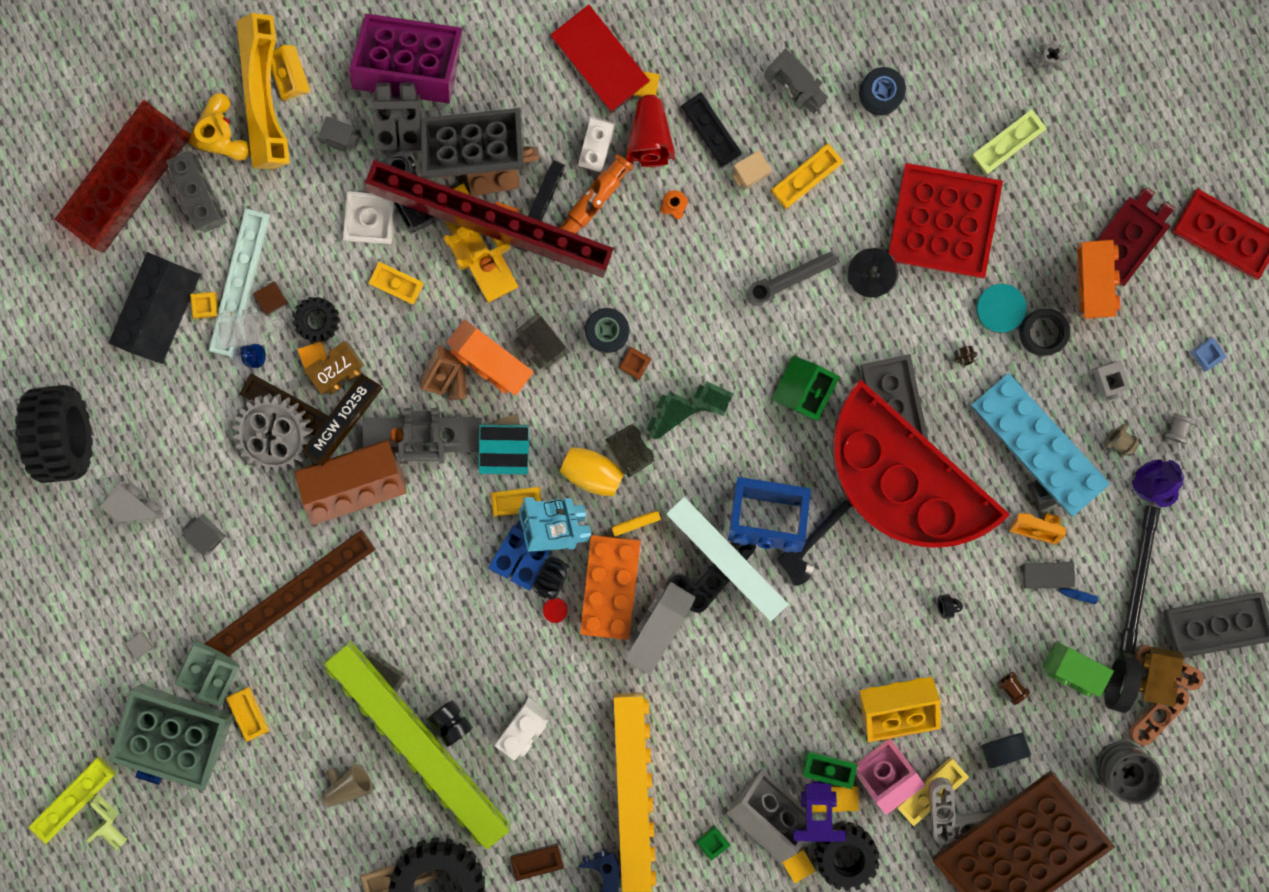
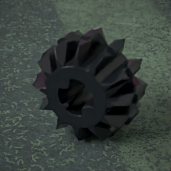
(551, 578)

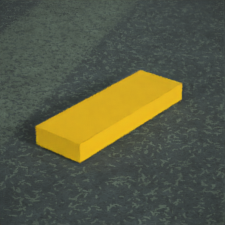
(807, 176)

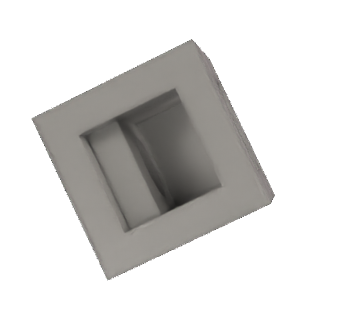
(1117, 373)

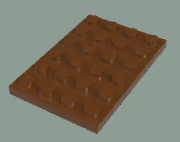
(1026, 843)

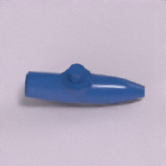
(1079, 595)

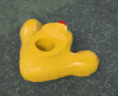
(213, 131)

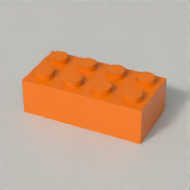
(610, 586)

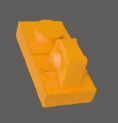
(1045, 529)

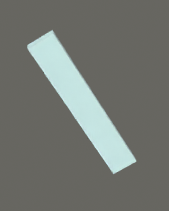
(242, 269)
(727, 559)

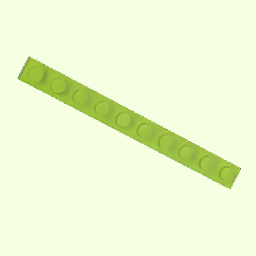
(417, 744)

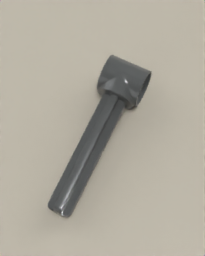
(790, 278)

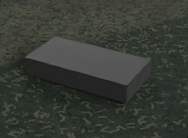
(1048, 575)

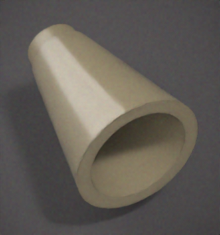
(349, 786)

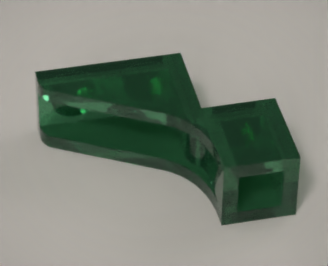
(676, 408)

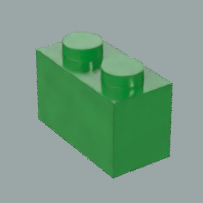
(828, 769)

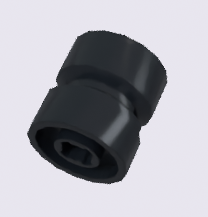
(450, 723)

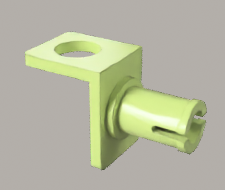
(106, 829)

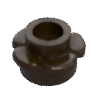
(965, 356)

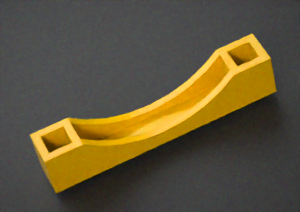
(256, 50)

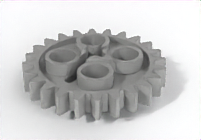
(251, 428)

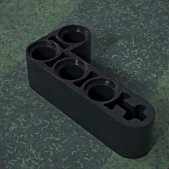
(701, 588)

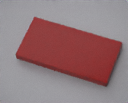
(600, 58)
(1224, 233)

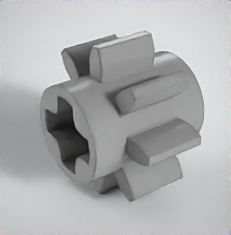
(1054, 62)

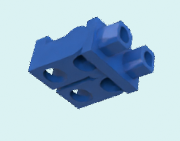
(509, 554)

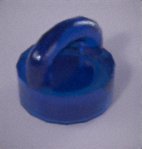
(253, 355)

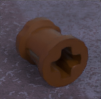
(1013, 688)

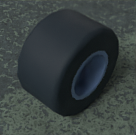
(886, 83)

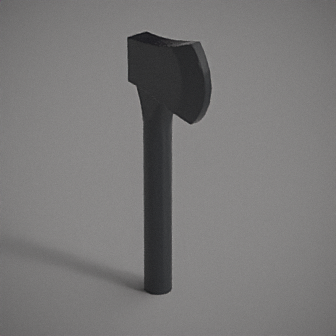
(792, 562)

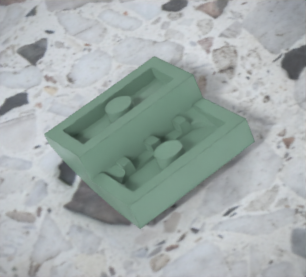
(207, 673)

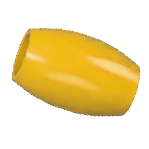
(591, 471)

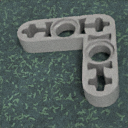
(953, 824)

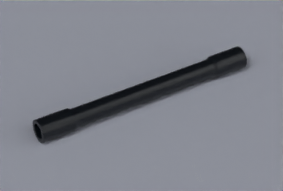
(1130, 631)

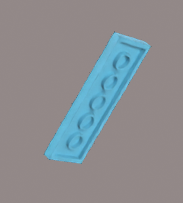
(1040, 445)

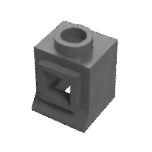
(338, 135)

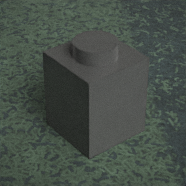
(203, 535)

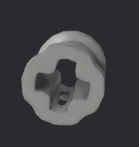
(1180, 428)

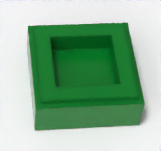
(713, 842)

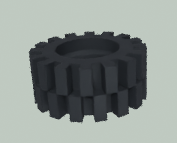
(302, 313)

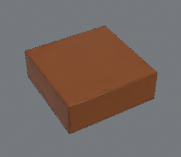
(635, 363)

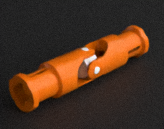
(597, 194)

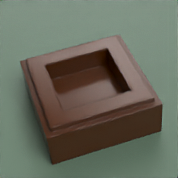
(270, 298)

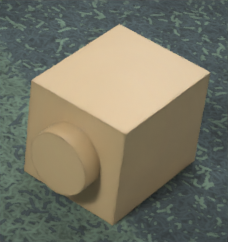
(751, 170)

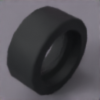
(1058, 318)

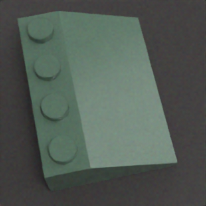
(170, 737)

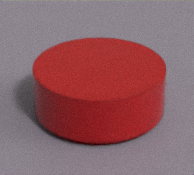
(555, 610)

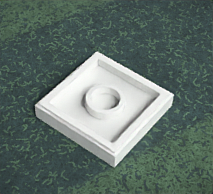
(368, 219)

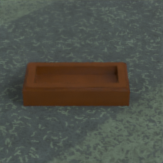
(537, 862)

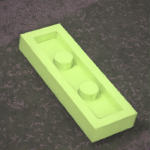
(1008, 142)

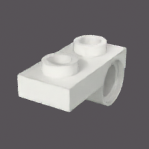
(596, 144)

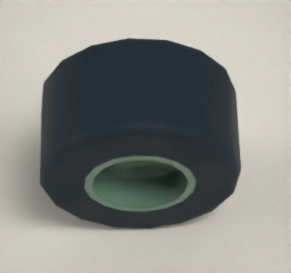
(607, 330)
(1006, 750)

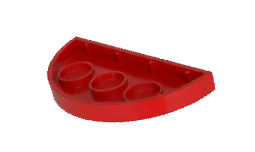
(903, 479)

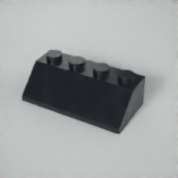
(154, 308)

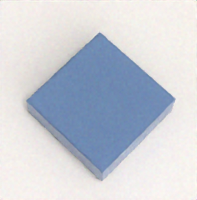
(1208, 354)

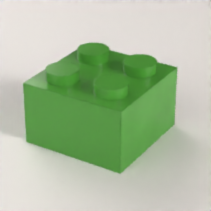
(1071, 666)

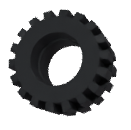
(853, 875)

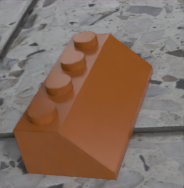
(350, 482)

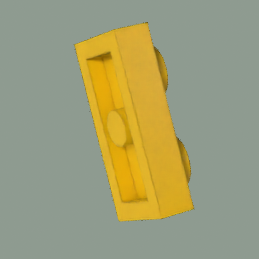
(396, 283)

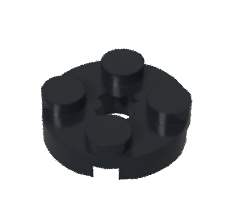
(886, 267)

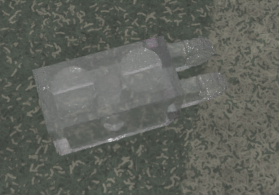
(244, 328)

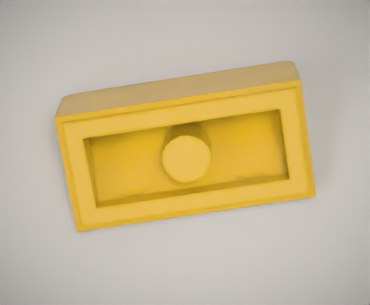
(288, 72)

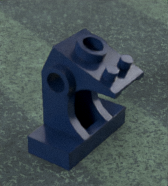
(611, 877)

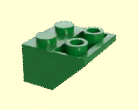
(805, 388)

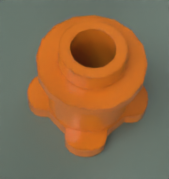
(676, 211)

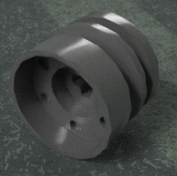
(1140, 780)

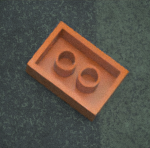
(1098, 279)
(488, 358)

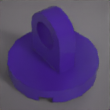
(1159, 482)

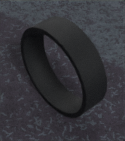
(1133, 671)

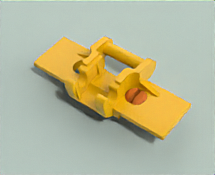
(486, 266)

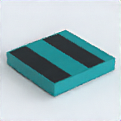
(503, 449)

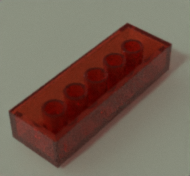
(122, 177)

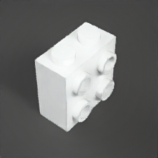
(517, 736)

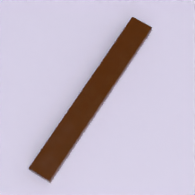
(292, 594)

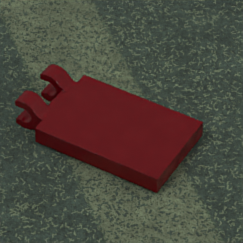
(1136, 232)

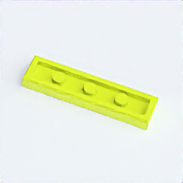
(72, 800)

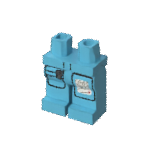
(553, 524)

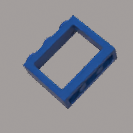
(772, 493)

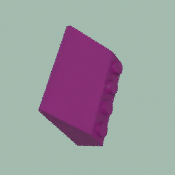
(406, 51)

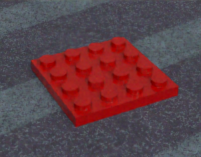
(945, 220)

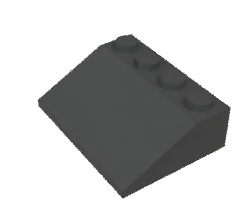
(472, 143)

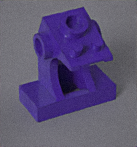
(818, 830)

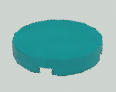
(1001, 308)

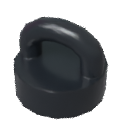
(946, 606)

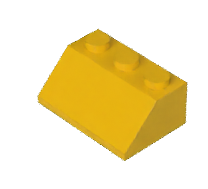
(900, 709)

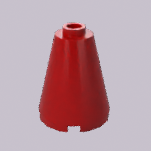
(650, 134)

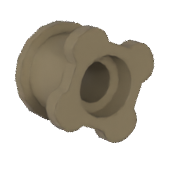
(1122, 441)

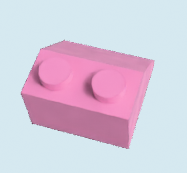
(888, 776)

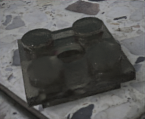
(629, 450)

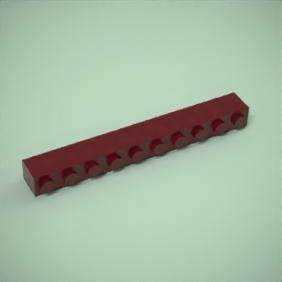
(488, 219)

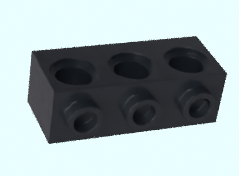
(411, 219)

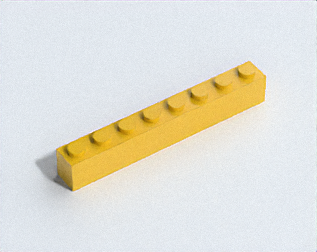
(633, 792)

